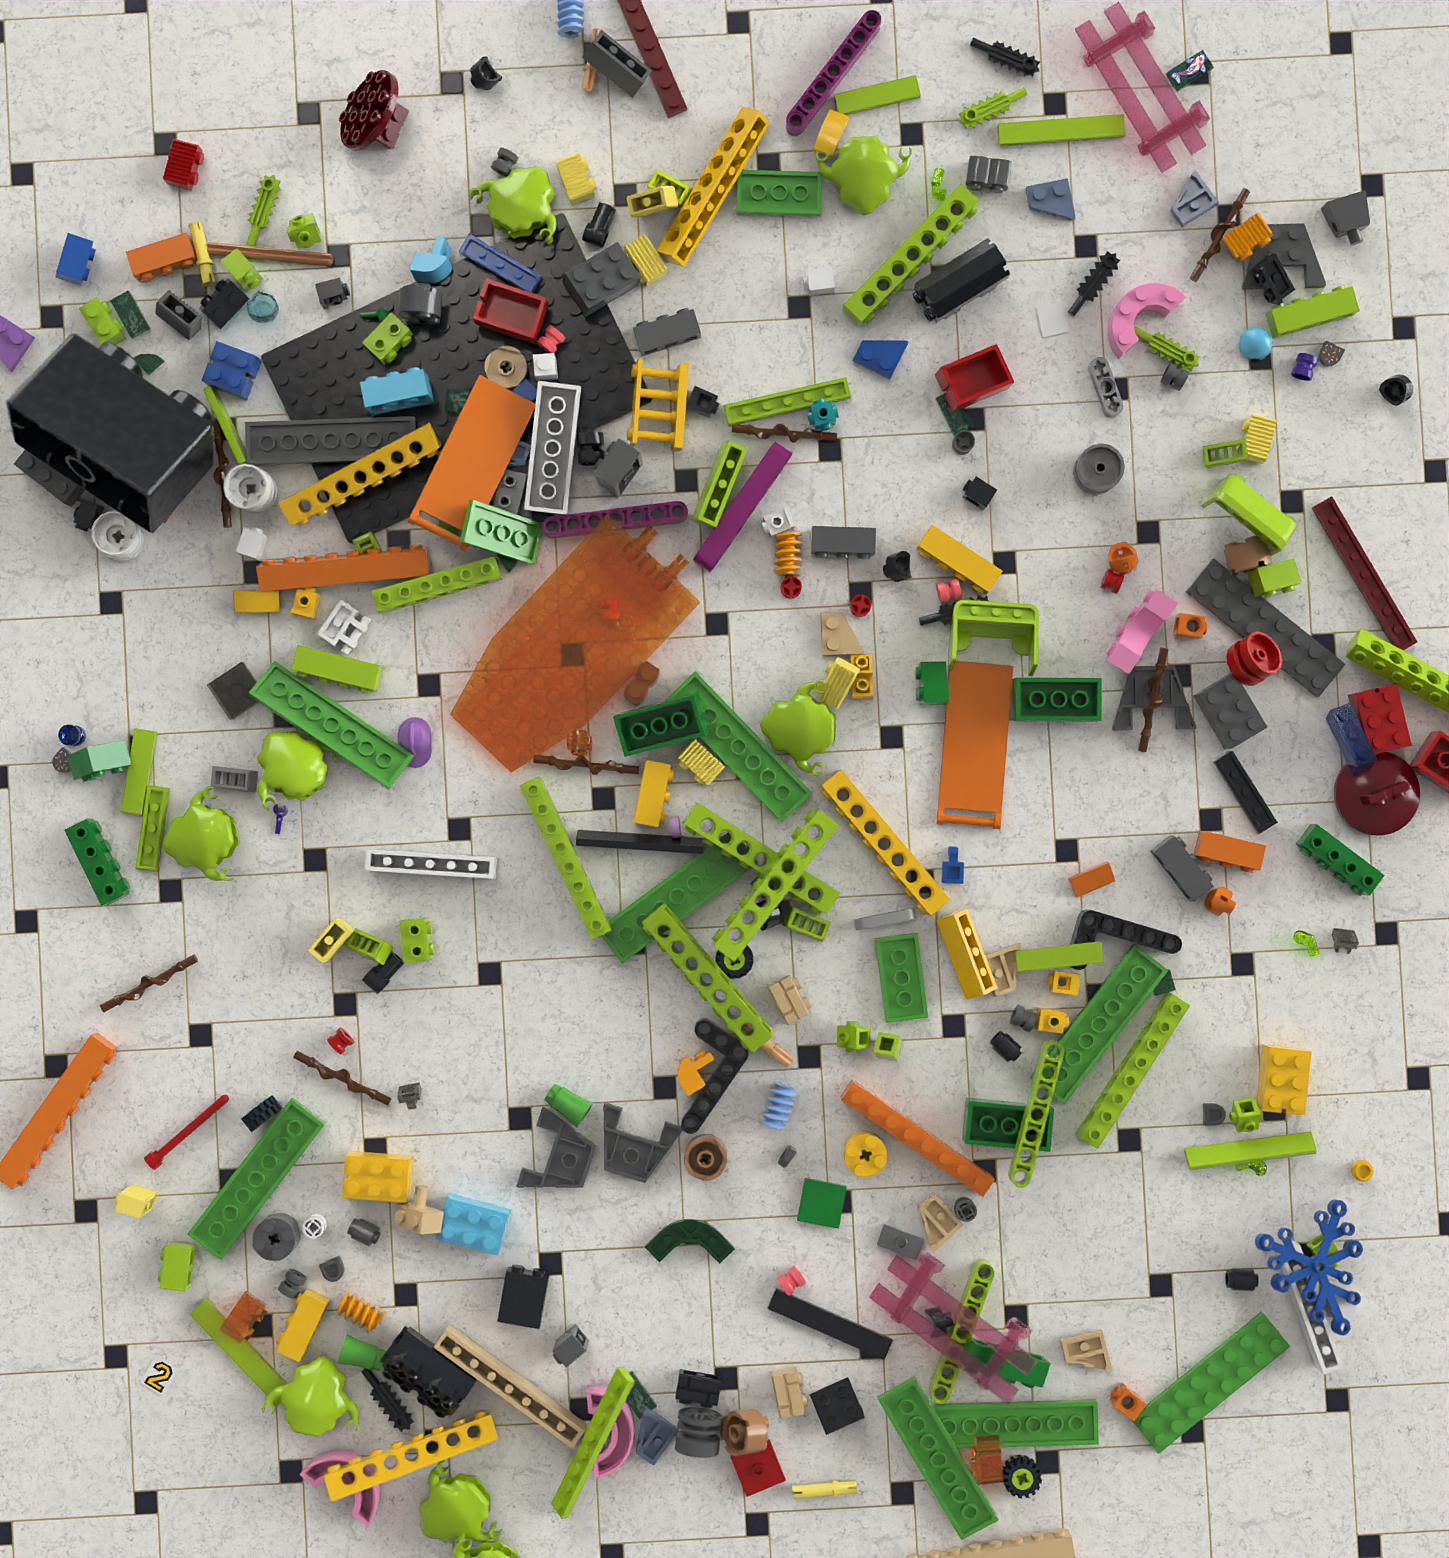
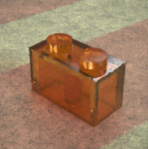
(243, 1316)
(988, 1459)

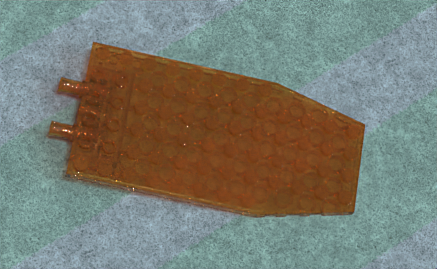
(573, 644)

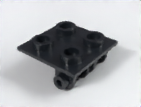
(837, 1406)

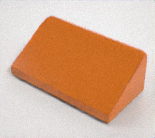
(1091, 879)

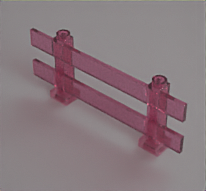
(1129, 36)
(1005, 1347)

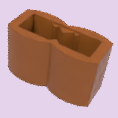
(644, 679)

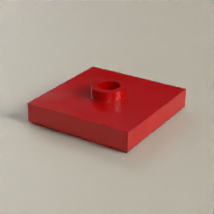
(758, 1470)

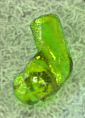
(936, 182)
(1308, 940)
(1259, 1167)

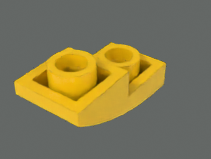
(831, 133)
(256, 601)
(863, 684)

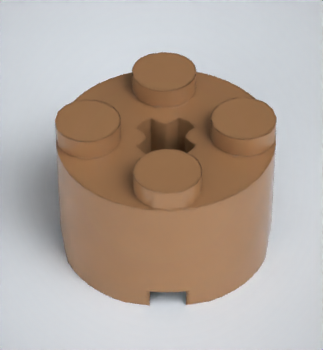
(1247, 555)
(705, 1169)
(744, 1431)

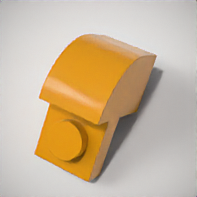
(689, 1074)

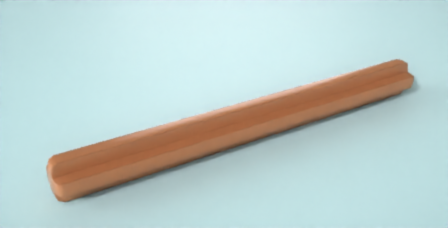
(272, 254)

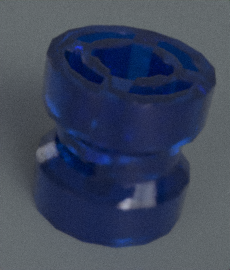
(68, 732)

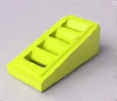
(683, 189)

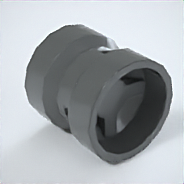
(504, 162)
(1174, 376)
(966, 439)
(1023, 1018)
(964, 1205)
(292, 1283)

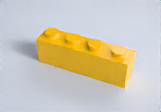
(958, 559)
(966, 954)

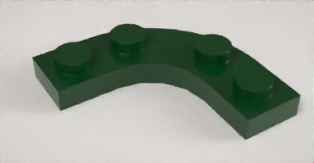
(690, 1231)

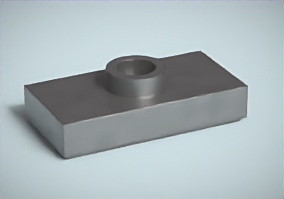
(900, 1242)

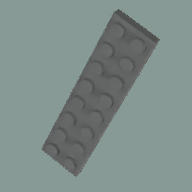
(322, 439)
(1244, 613)

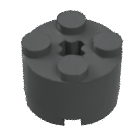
(420, 304)
(264, 1239)

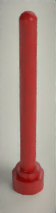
(155, 1158)

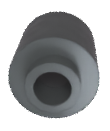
(364, 1232)

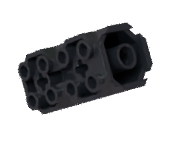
(961, 281)
(420, 1367)

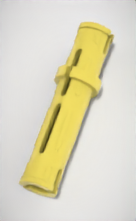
(203, 262)
(824, 1489)

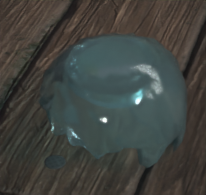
(263, 308)

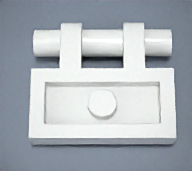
(339, 622)

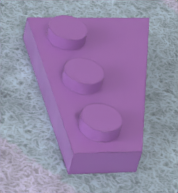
(13, 343)

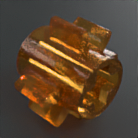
(579, 743)

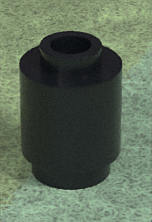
(1006, 1046)
(1241, 1279)

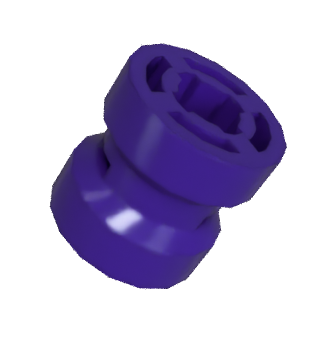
(1304, 367)

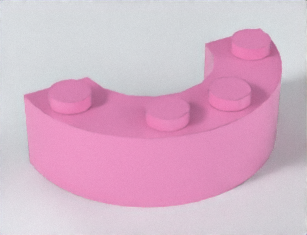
(1147, 297)
(1140, 629)
(620, 1443)
(366, 1501)

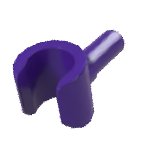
(279, 818)

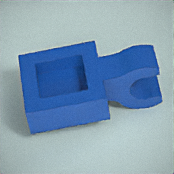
(952, 870)

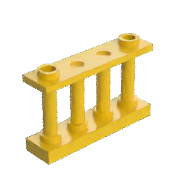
(677, 396)

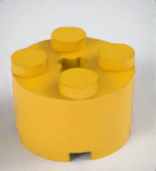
(876, 1157)

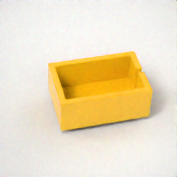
(1283, 1079)
(377, 1176)

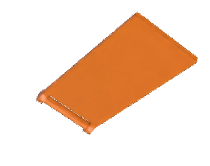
(473, 457)
(975, 742)

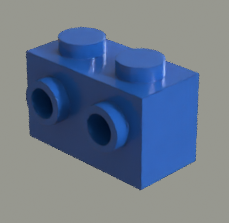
(75, 259)

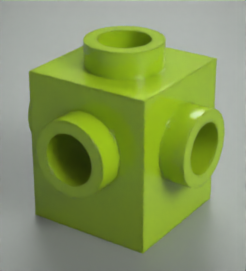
(304, 231)
(849, 1036)
(1245, 1115)

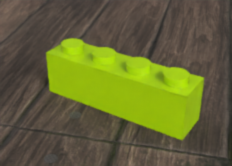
(1312, 312)
(719, 484)
(336, 668)

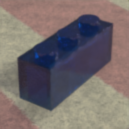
(1351, 738)

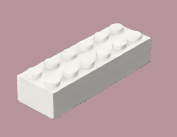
(552, 447)

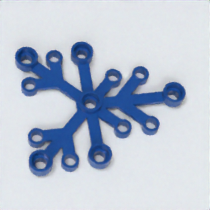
(1327, 1291)

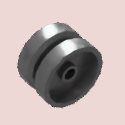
(1109, 473)

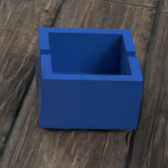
(229, 370)

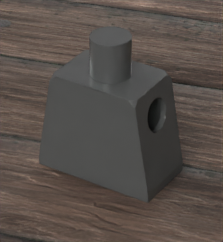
(1348, 216)

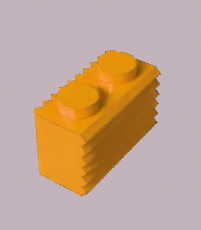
(1247, 237)

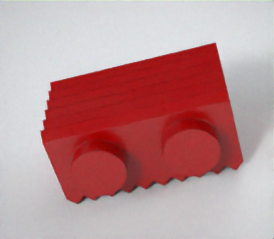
(183, 165)

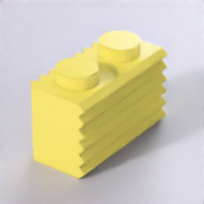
(575, 178)
(652, 201)
(645, 260)
(1258, 436)
(838, 682)
(700, 762)
(331, 940)
(135, 1201)

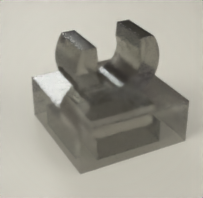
(1344, 939)
(409, 1094)

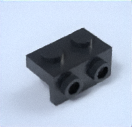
(1273, 279)
(223, 302)

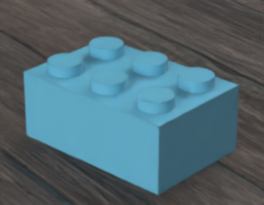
(396, 391)
(473, 1224)

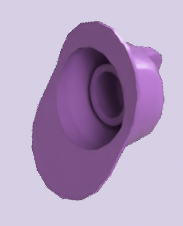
(416, 738)

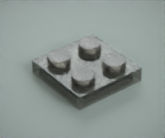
(233, 690)

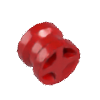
(1112, 581)
(791, 583)
(857, 605)
(340, 1040)

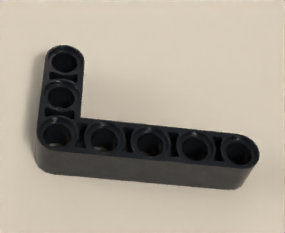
(1118, 931)
(717, 1076)

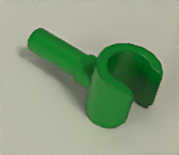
(380, 313)

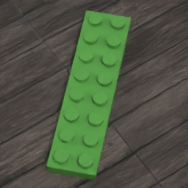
(331, 725)
(746, 752)
(680, 891)
(1104, 1019)
(256, 1178)
(1210, 1382)
(1022, 1422)
(937, 1458)

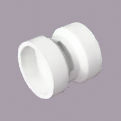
(318, 1223)

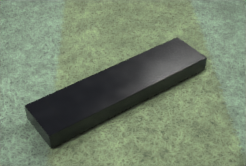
(1245, 792)

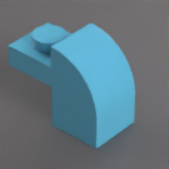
(433, 266)

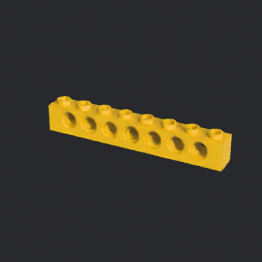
(713, 186)
(297, 514)
(926, 905)
(338, 1488)

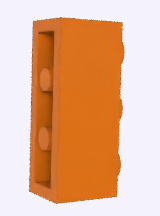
(162, 257)
(1229, 851)

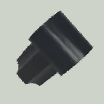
(597, 231)
(380, 975)

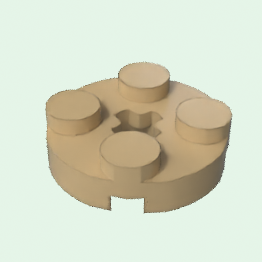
(500, 357)

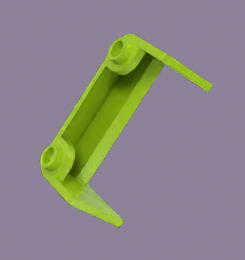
(1253, 512)
(995, 620)

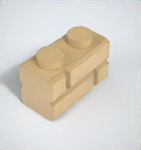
(789, 1000)
(788, 1393)

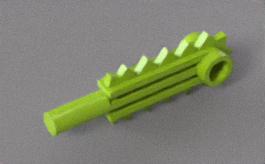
(984, 110)
(259, 217)
(1167, 348)

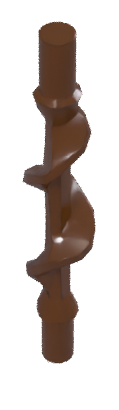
(1217, 234)
(782, 430)
(219, 474)
(1155, 700)
(581, 761)
(147, 981)
(342, 1075)

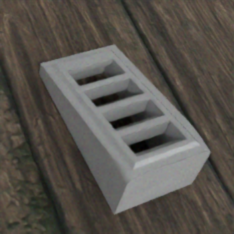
(247, 781)

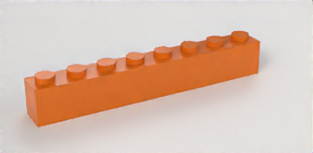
(343, 569)
(55, 1110)
(917, 1138)

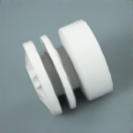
(239, 486)
(112, 526)

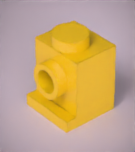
(310, 609)
(1069, 987)
(1045, 1016)

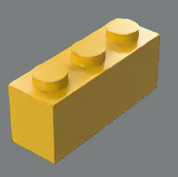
(653, 793)
(302, 1324)

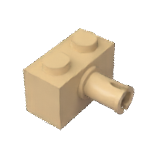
(419, 1216)

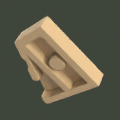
(838, 636)
(1004, 969)
(938, 1221)
(1087, 1349)

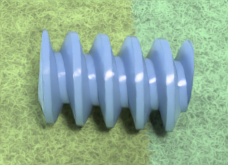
(570, 18)
(779, 1106)

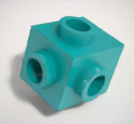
(822, 422)

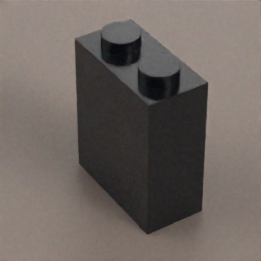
(523, 1296)

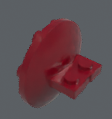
(373, 113)
(1378, 798)

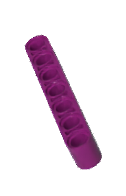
(835, 63)
(742, 506)
(625, 514)

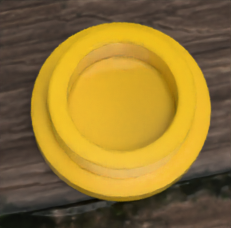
(1362, 1170)

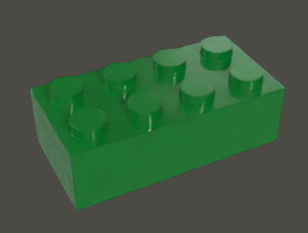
(1057, 699)
(661, 724)
(999, 1123)

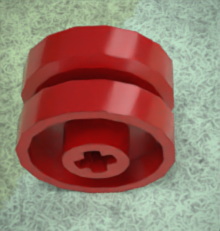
(1254, 658)

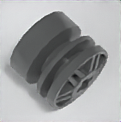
(698, 1432)

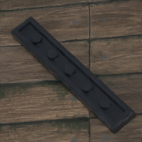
(639, 841)
(830, 1324)

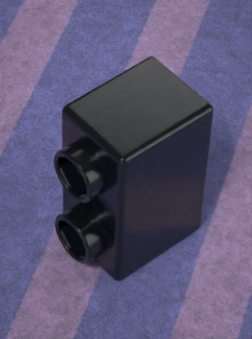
(113, 430)

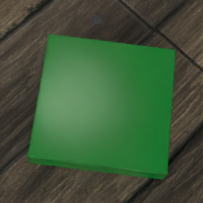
(821, 1203)

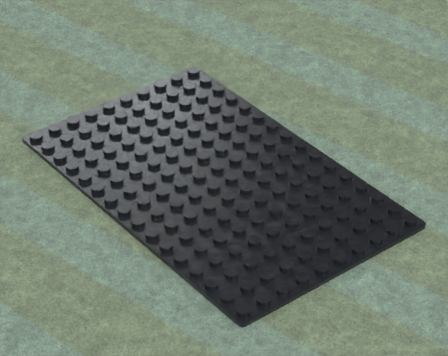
(324, 368)

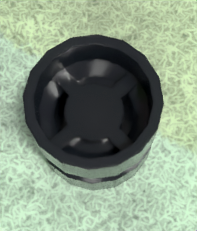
(590, 447)

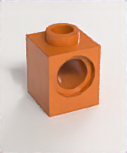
(1181, 629)
(1131, 1409)

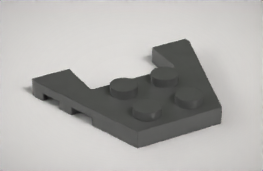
(1293, 249)
(1138, 695)
(632, 1154)
(568, 1158)

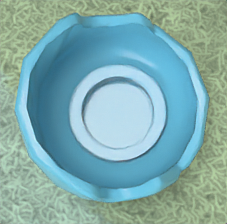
(1255, 343)

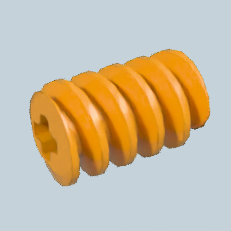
(786, 553)
(360, 1312)

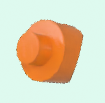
(1122, 562)
(1219, 901)

